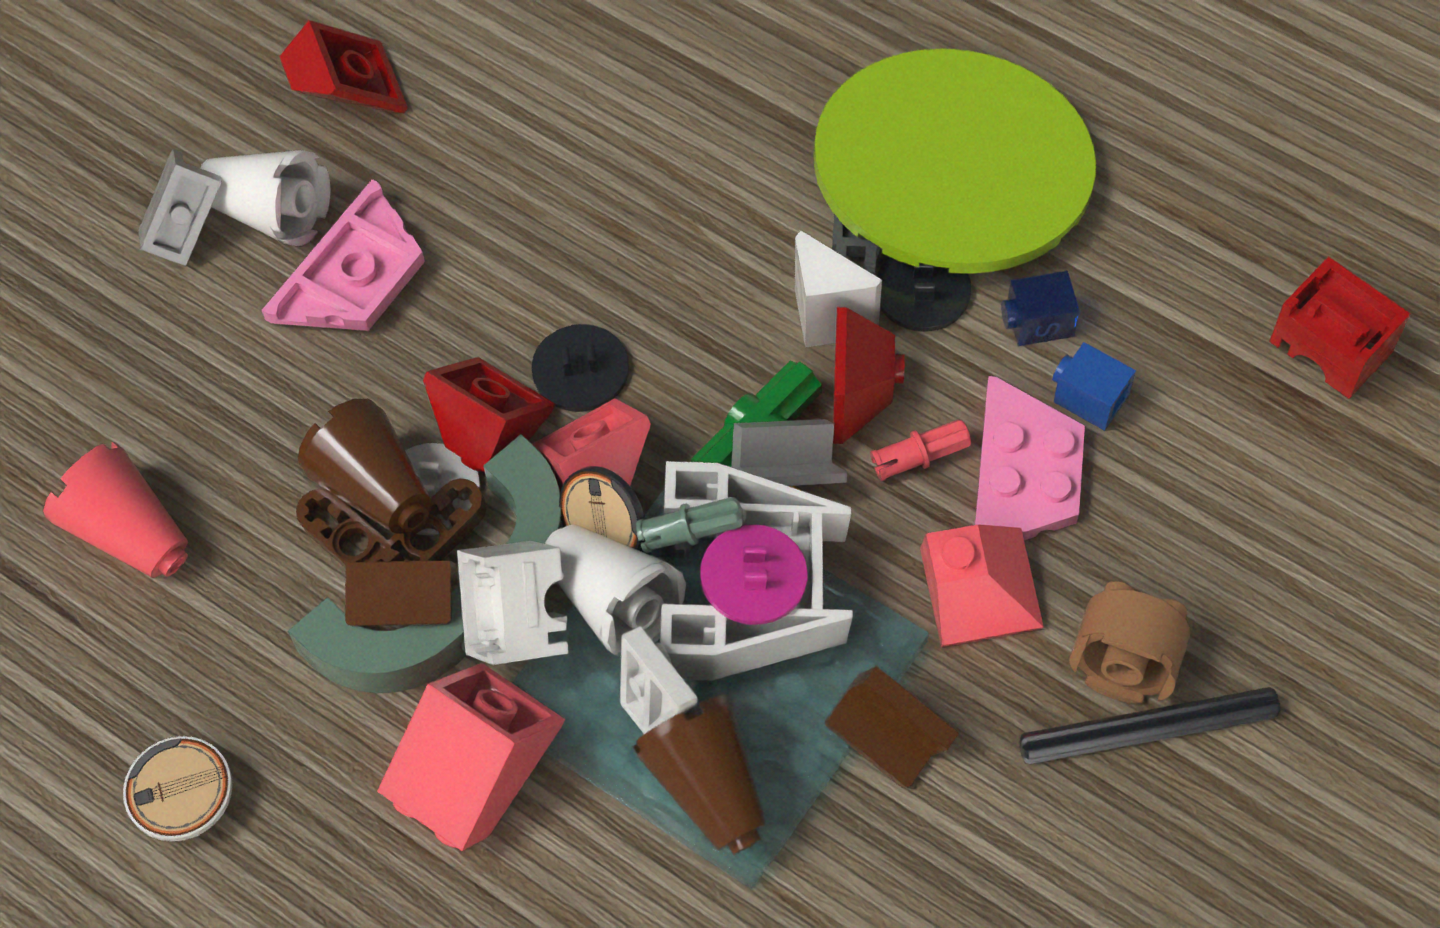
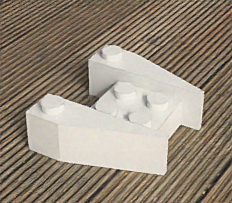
(713, 646)

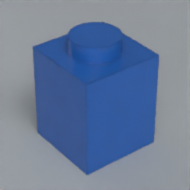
(1092, 385)

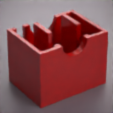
(1335, 320)

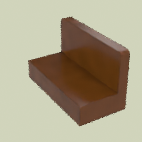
(399, 592)
(889, 726)

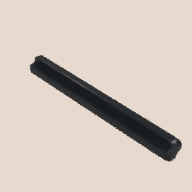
(1149, 725)

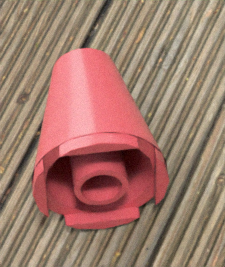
(117, 512)

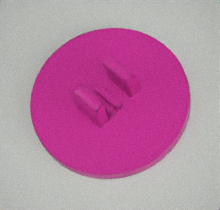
(753, 574)

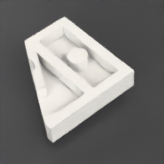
(649, 683)

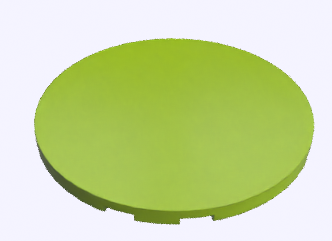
(954, 160)

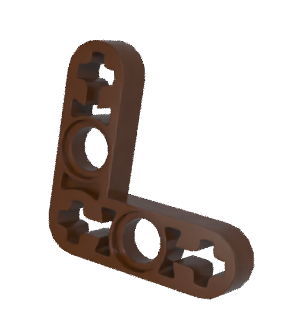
(389, 550)

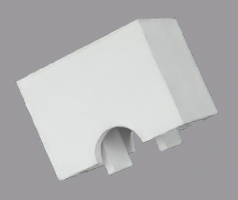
(505, 601)

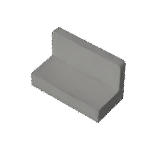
(178, 209)
(787, 452)

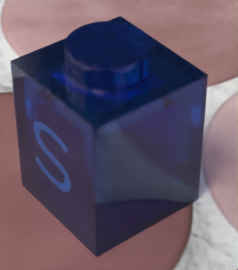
(1041, 308)

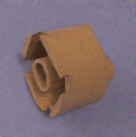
(1131, 644)

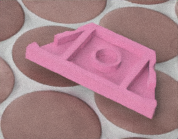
(351, 270)
(1028, 463)

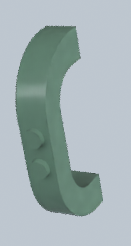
(421, 653)

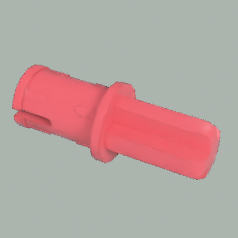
(920, 449)

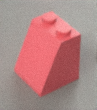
(468, 754)

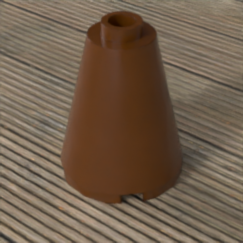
(366, 466)
(707, 772)

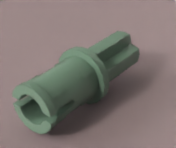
(689, 524)

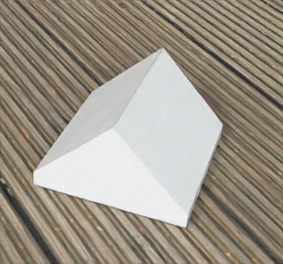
(828, 282)

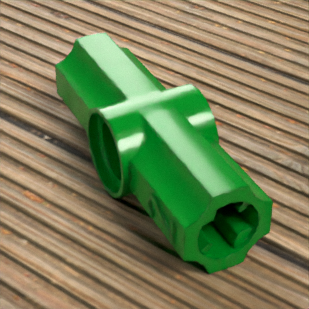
(778, 400)

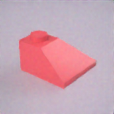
(603, 438)
(980, 583)

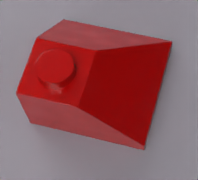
(342, 68)
(863, 372)
(482, 409)

